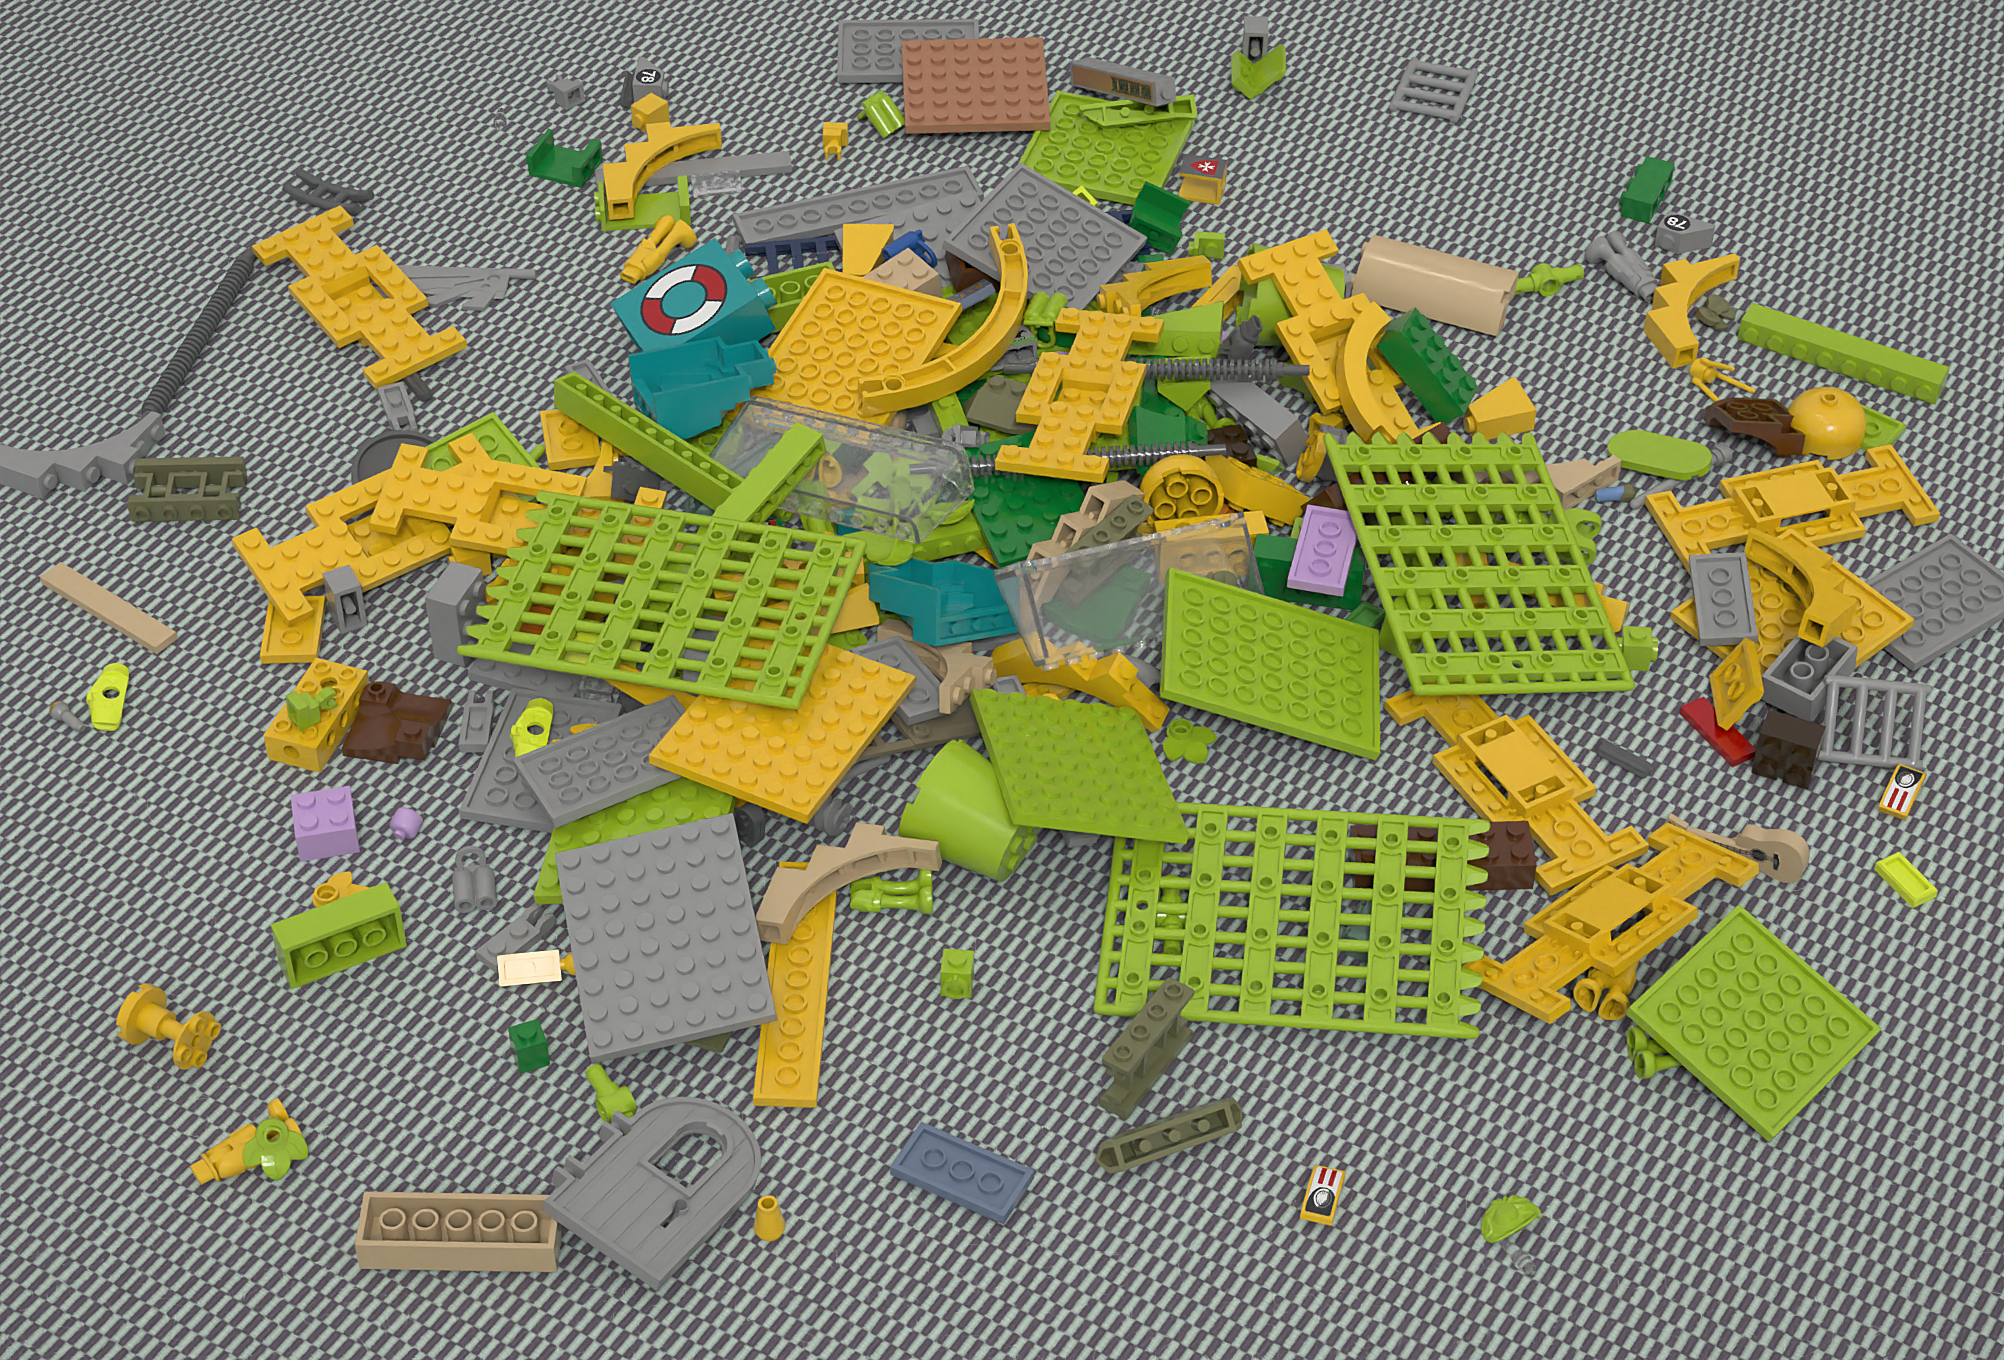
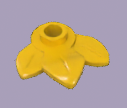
(337, 887)

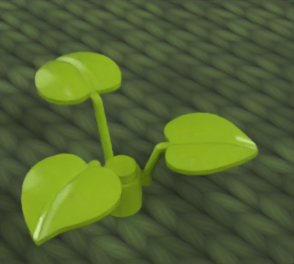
(895, 554)

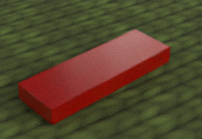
(1727, 743)

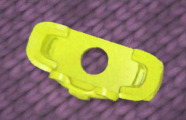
(107, 712)
(538, 713)

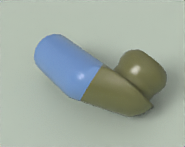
(1619, 493)

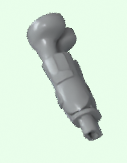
(1623, 264)

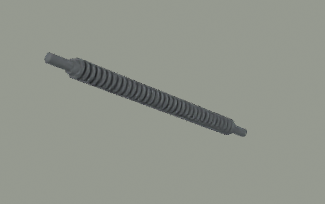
(199, 334)
(1277, 369)
(1119, 456)

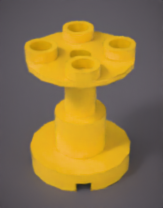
(146, 1016)

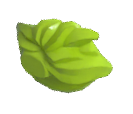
(1508, 1217)

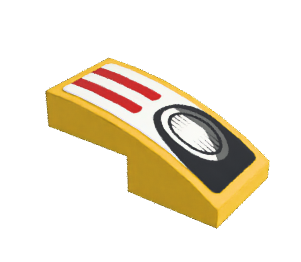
(1902, 792)
(1323, 1195)

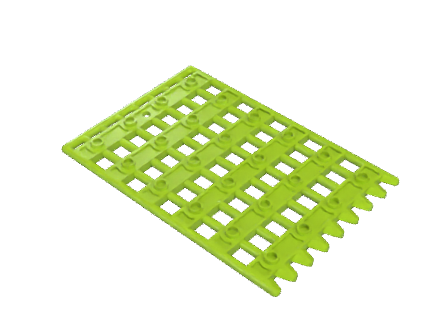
(1477, 579)
(687, 607)
(1324, 919)

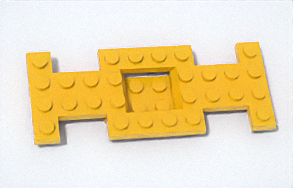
(349, 307)
(1322, 324)
(1093, 398)
(1790, 491)
(475, 503)
(373, 556)
(1535, 772)
(1577, 926)

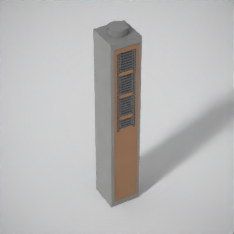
(1123, 81)

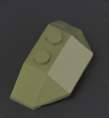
(996, 406)

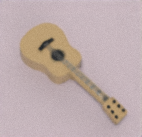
(1778, 851)

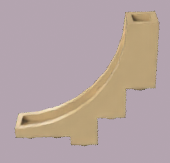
(951, 663)

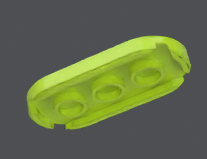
(1660, 454)

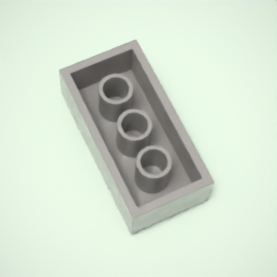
(1260, 418)

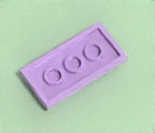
(1323, 551)

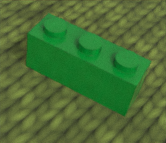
(1646, 189)

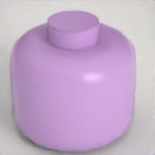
(405, 823)

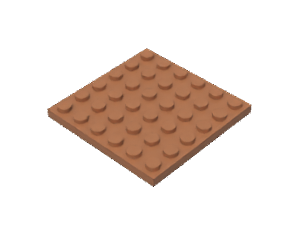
(975, 85)

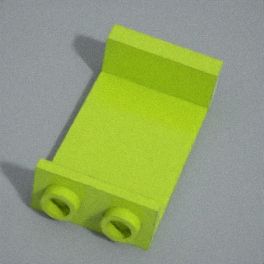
(647, 208)

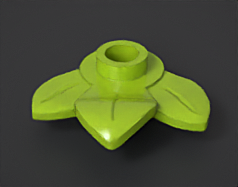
(1187, 741)
(274, 1153)

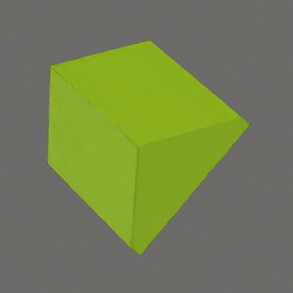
(1184, 392)

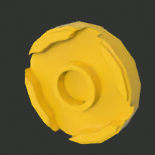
(1312, 459)

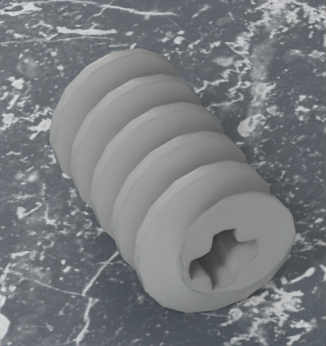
(831, 817)

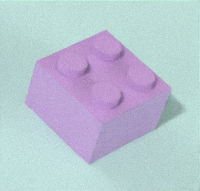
(324, 823)

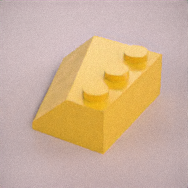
(1257, 490)

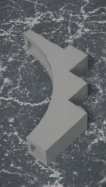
(80, 467)

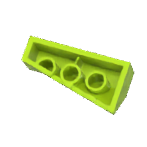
(1186, 333)

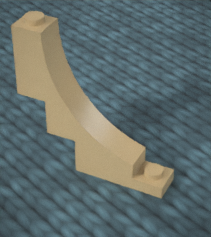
(1572, 480)
(1073, 526)

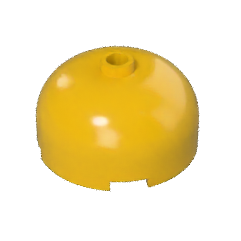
(1830, 420)
(1181, 486)

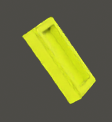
(1905, 879)

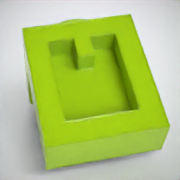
(1207, 244)

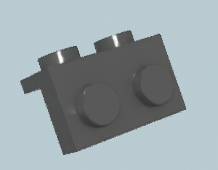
(628, 480)

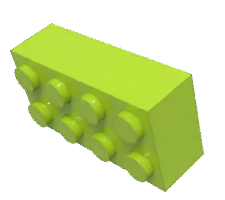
(789, 290)
(338, 935)

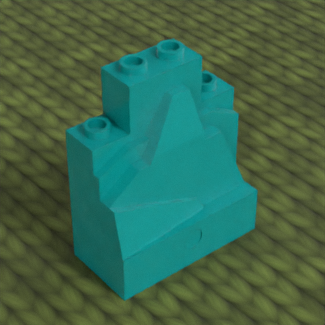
(697, 382)
(942, 600)

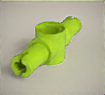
(1548, 279)
(1171, 920)
(609, 1095)

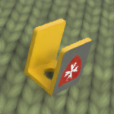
(1203, 179)

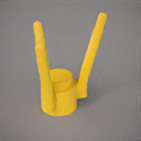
(1704, 371)

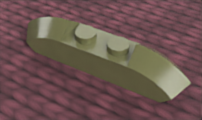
(1169, 1135)

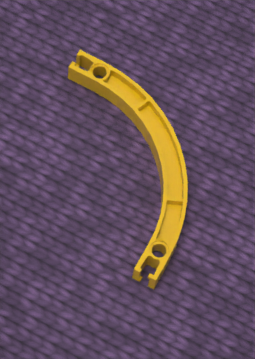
(970, 359)

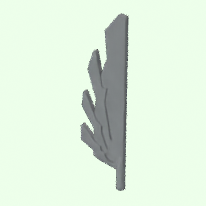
(454, 283)

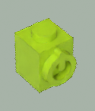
(1638, 647)
(957, 973)

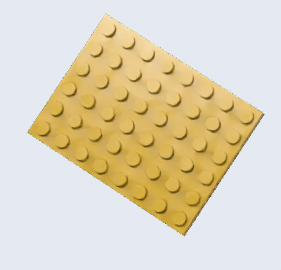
(852, 332)
(781, 754)

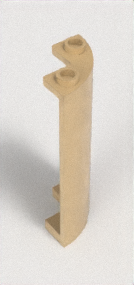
(1435, 283)

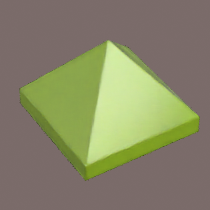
(1269, 464)

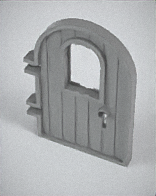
(628, 1200)

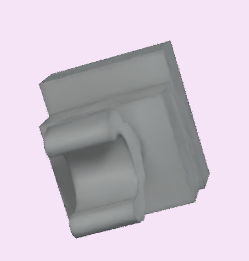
(566, 92)

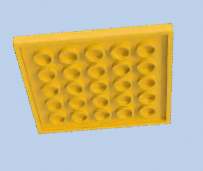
(1780, 613)

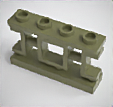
(187, 473)
(1118, 525)
(1146, 1048)

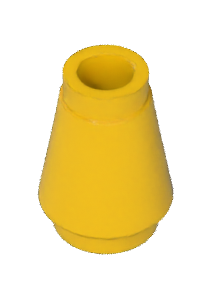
(768, 1219)

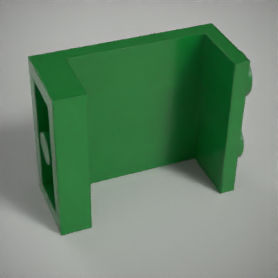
(562, 163)
(1158, 216)

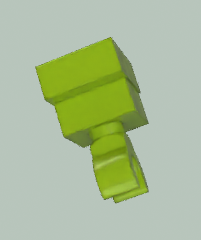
(305, 710)

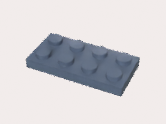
(962, 1172)

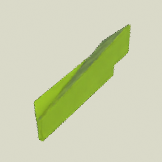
(1131, 112)

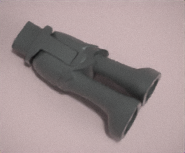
(1240, 342)

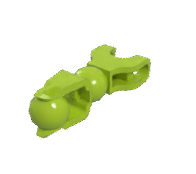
(1576, 518)

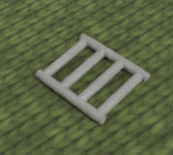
(1409, 77)
(1891, 689)

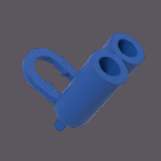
(914, 242)

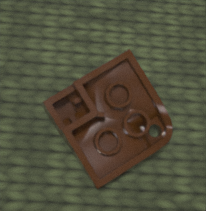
(1759, 418)
(395, 724)

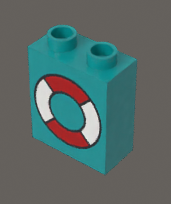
(698, 300)

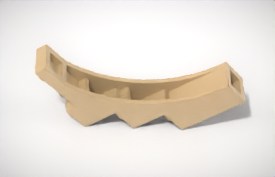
(868, 852)

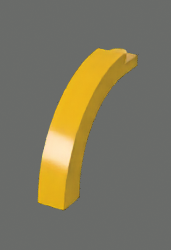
(1352, 378)

